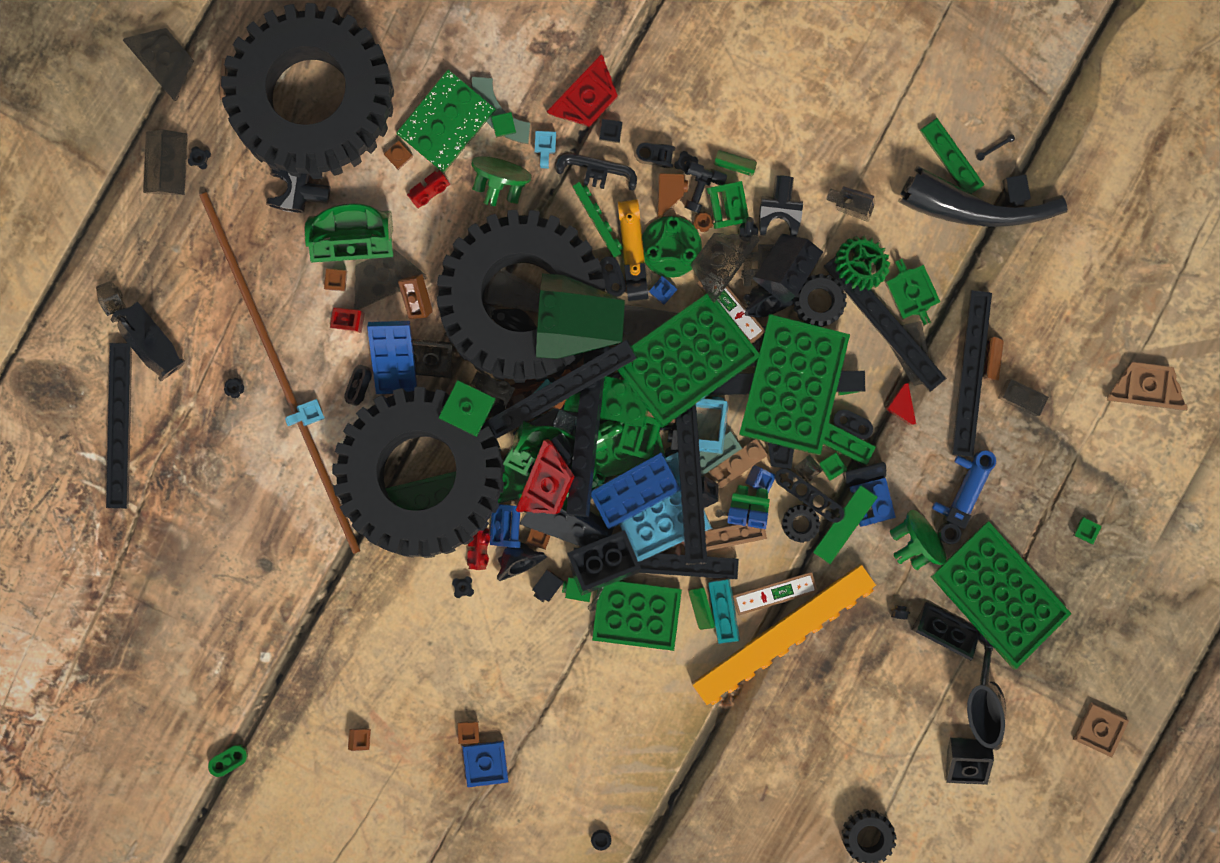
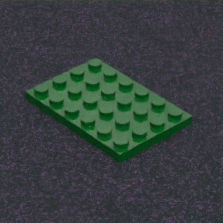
(687, 359)
(794, 384)
(1001, 595)

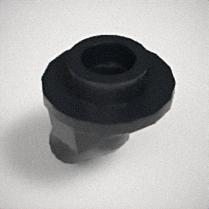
(748, 228)

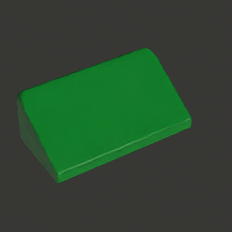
(735, 163)
(701, 608)

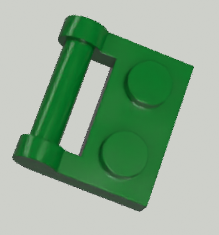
(734, 204)
(632, 438)

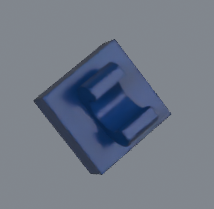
(663, 290)

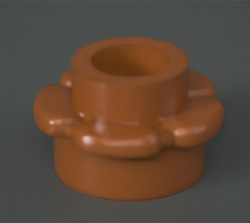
(708, 221)

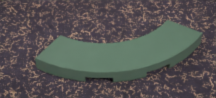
(484, 88)

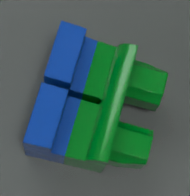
(742, 502)

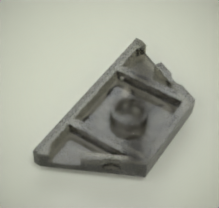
(162, 58)
(721, 260)
(379, 278)

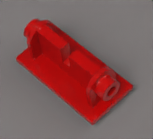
(421, 195)
(479, 558)

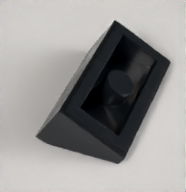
(865, 474)

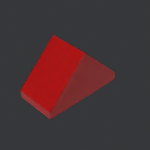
(347, 320)
(902, 405)

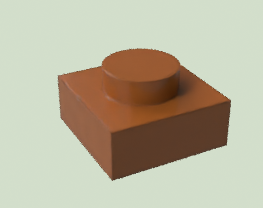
(398, 155)
(335, 280)
(538, 539)
(468, 732)
(359, 739)

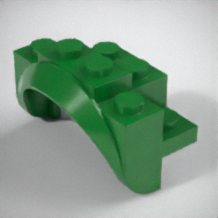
(350, 232)
(531, 438)

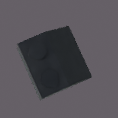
(968, 762)

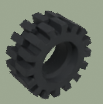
(810, 532)

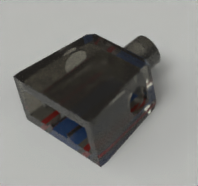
(860, 207)

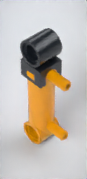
(633, 250)

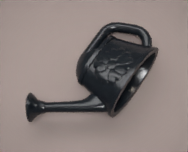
(987, 706)

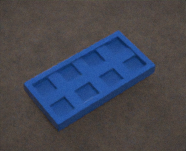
(392, 356)
(635, 491)

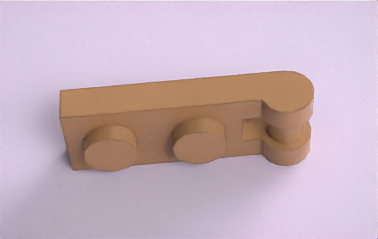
(739, 462)

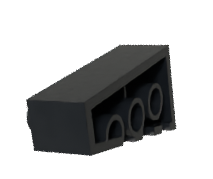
(572, 529)

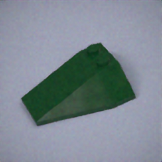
(576, 318)

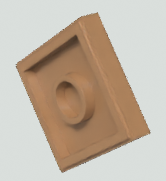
(1101, 729)

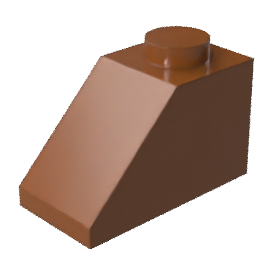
(670, 191)

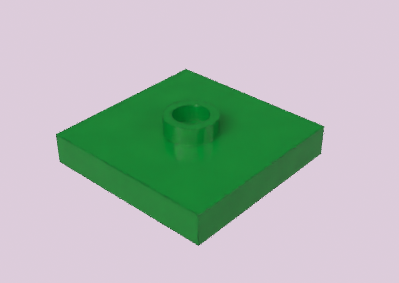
(467, 408)

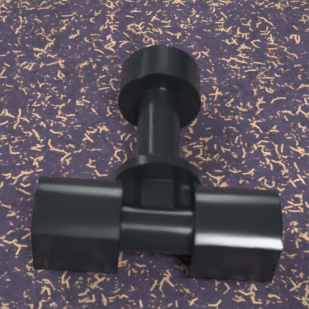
(704, 178)

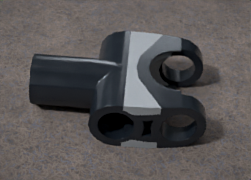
(298, 192)
(781, 206)

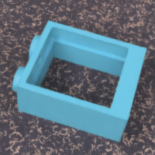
(715, 403)

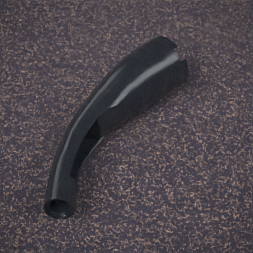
(945, 201)

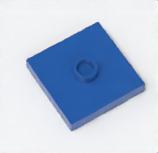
(485, 763)

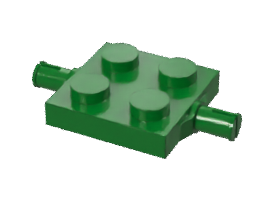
(912, 292)

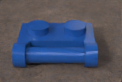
(882, 507)
(501, 527)

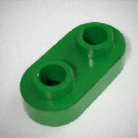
(228, 760)

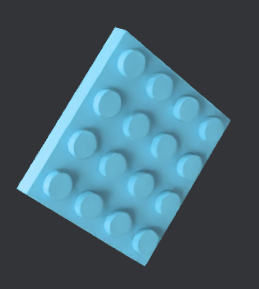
(660, 524)

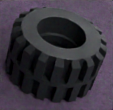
(837, 295)
(856, 824)

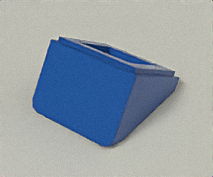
(760, 478)

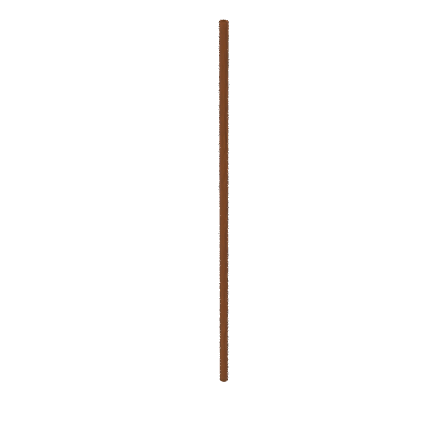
(278, 370)

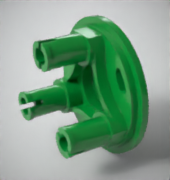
(499, 174)
(671, 246)
(923, 542)

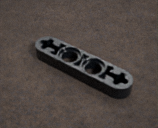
(808, 498)

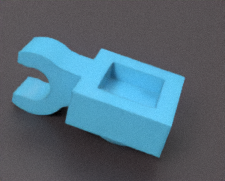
(545, 144)
(307, 413)

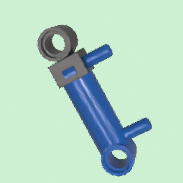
(972, 485)

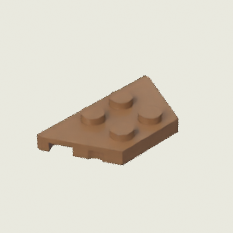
(1149, 386)

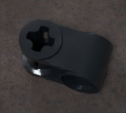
(657, 154)

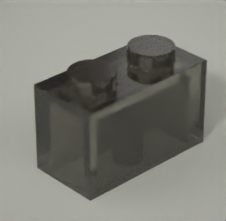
(1023, 397)

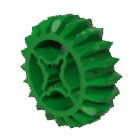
(859, 269)

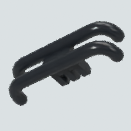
(597, 169)

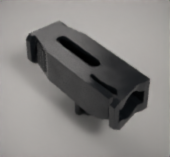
(147, 340)

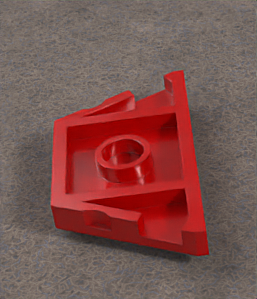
(586, 96)
(547, 483)

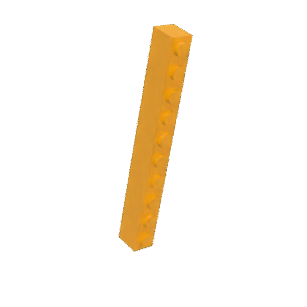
(784, 634)

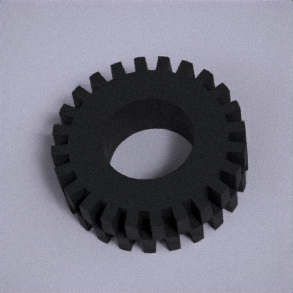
(299, 38)
(477, 260)
(362, 476)

